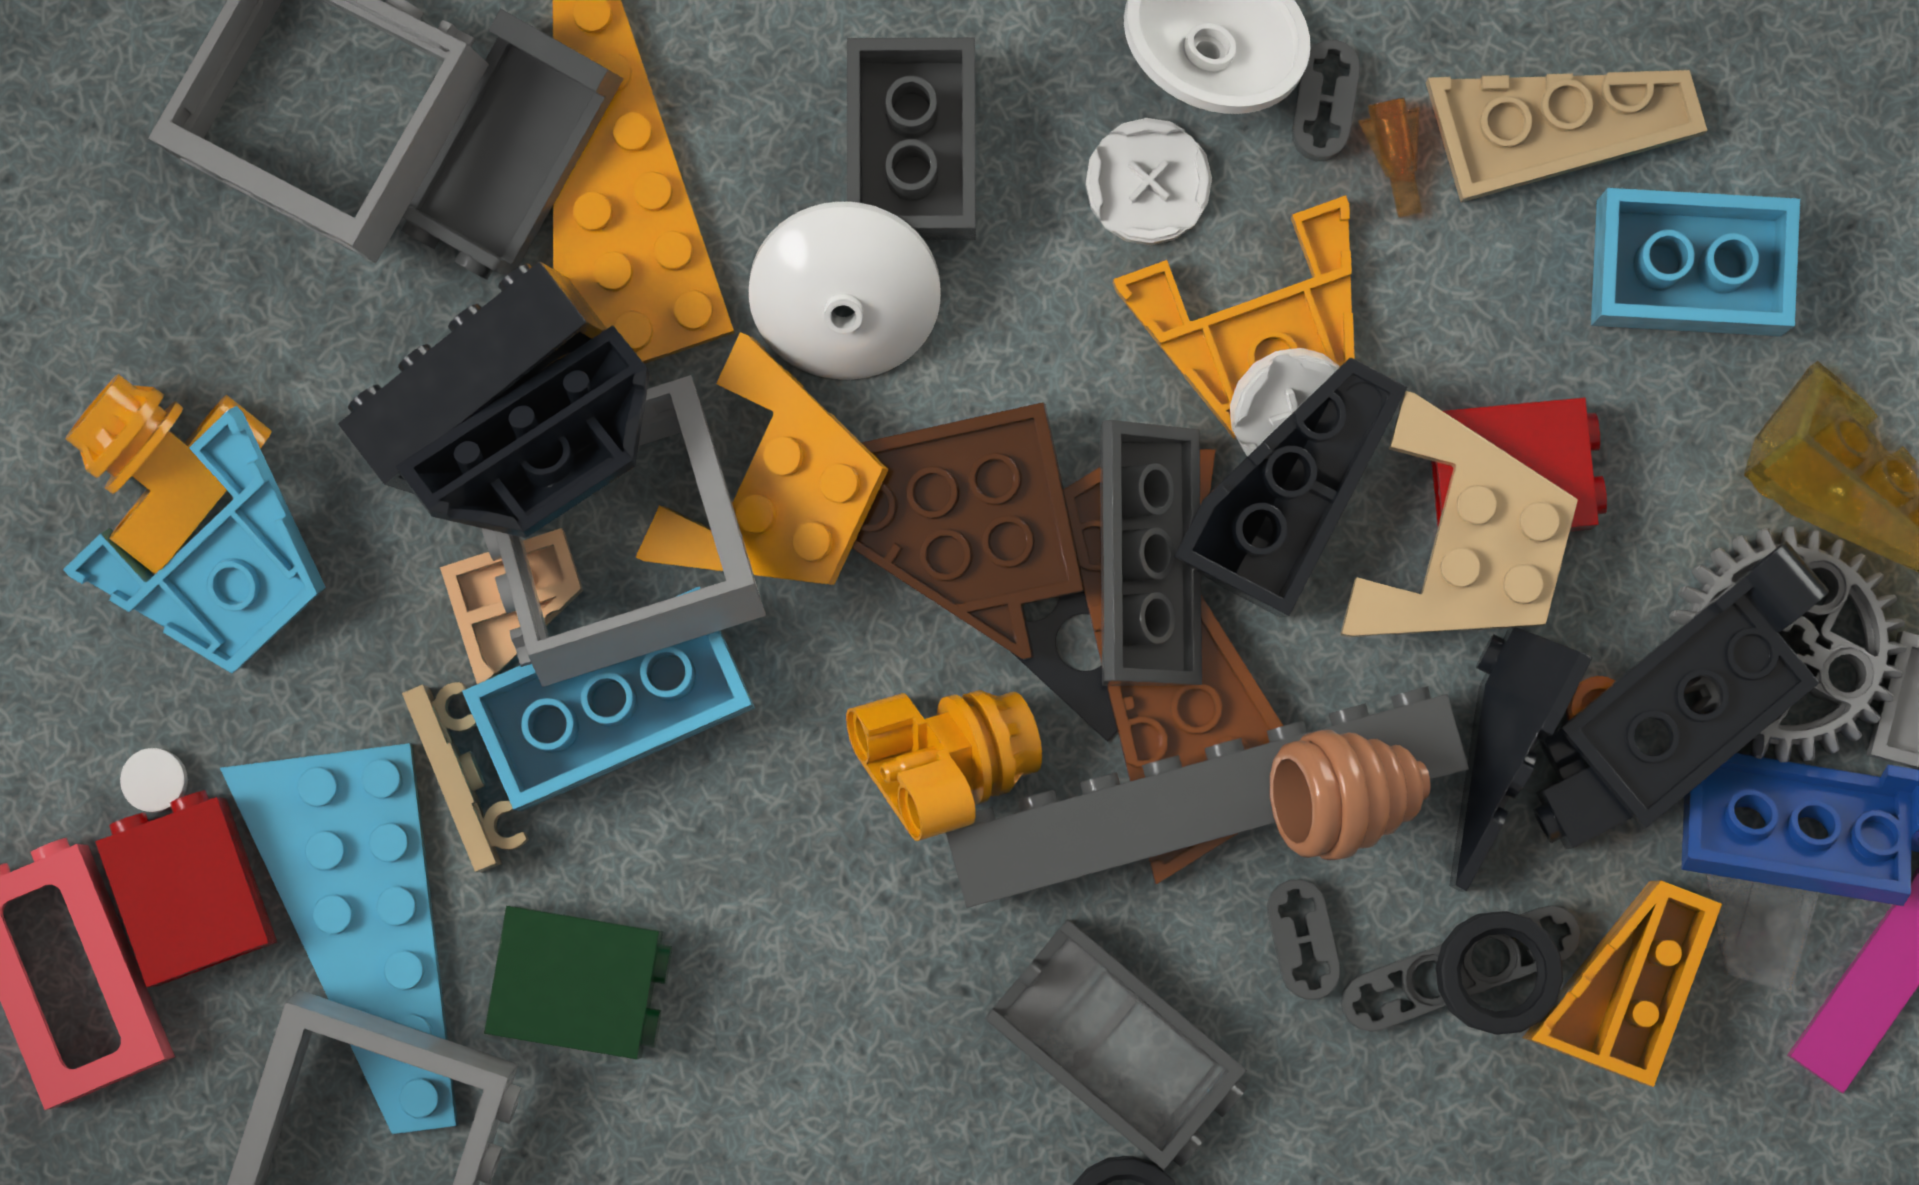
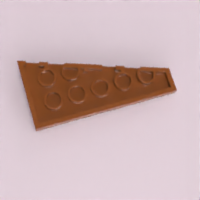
(1171, 719)

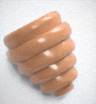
(1343, 792)

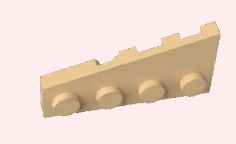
(1536, 128)

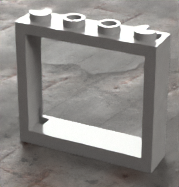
(222, 60)
(667, 411)
(311, 1013)

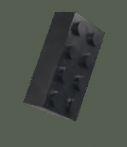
(480, 361)

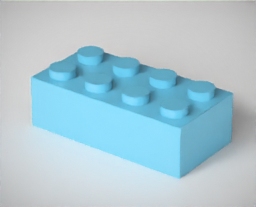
(602, 719)

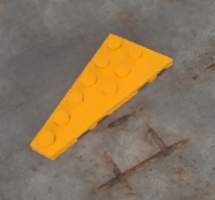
(624, 212)

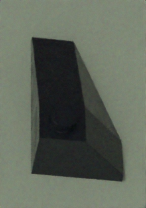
(1283, 501)

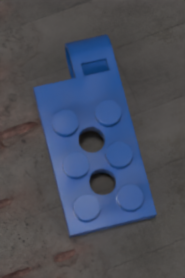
(1867, 821)

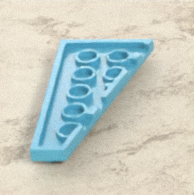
(355, 881)

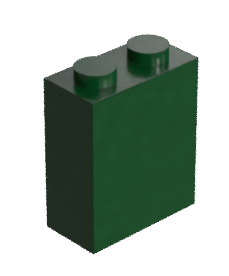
(577, 983)

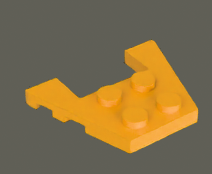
(1224, 345)
(800, 492)

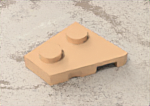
(480, 610)

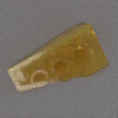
(1833, 470)

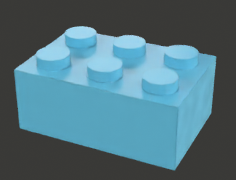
(1695, 262)

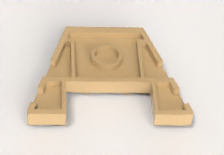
(1493, 544)

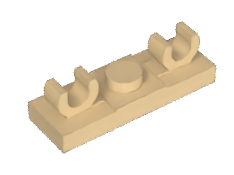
(459, 775)

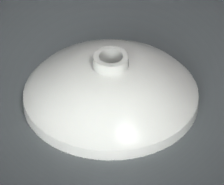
(1251, 45)
(851, 259)

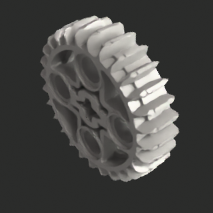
(1869, 662)

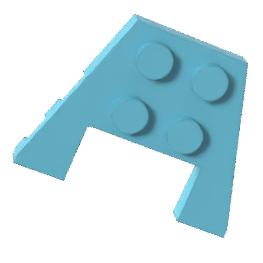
(232, 579)

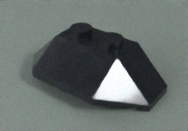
(539, 443)

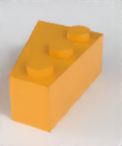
(1633, 985)

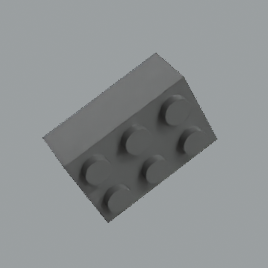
(914, 131)

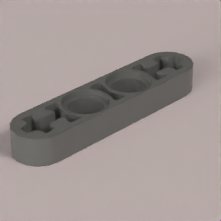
(1472, 980)

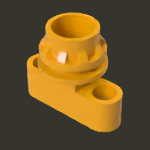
(131, 436)
(948, 762)

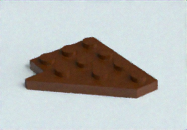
(976, 519)

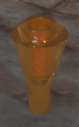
(1394, 141)

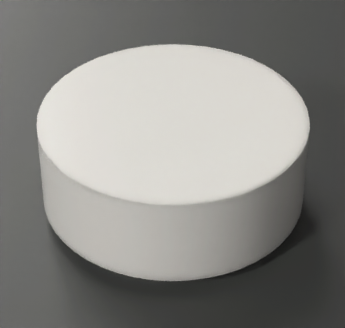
(153, 779)

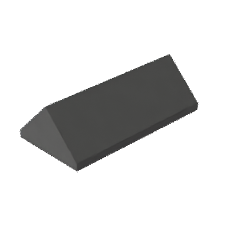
(1146, 593)

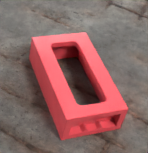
(113, 963)

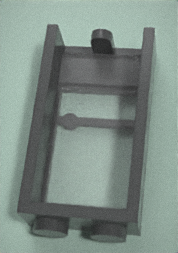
(1118, 1046)

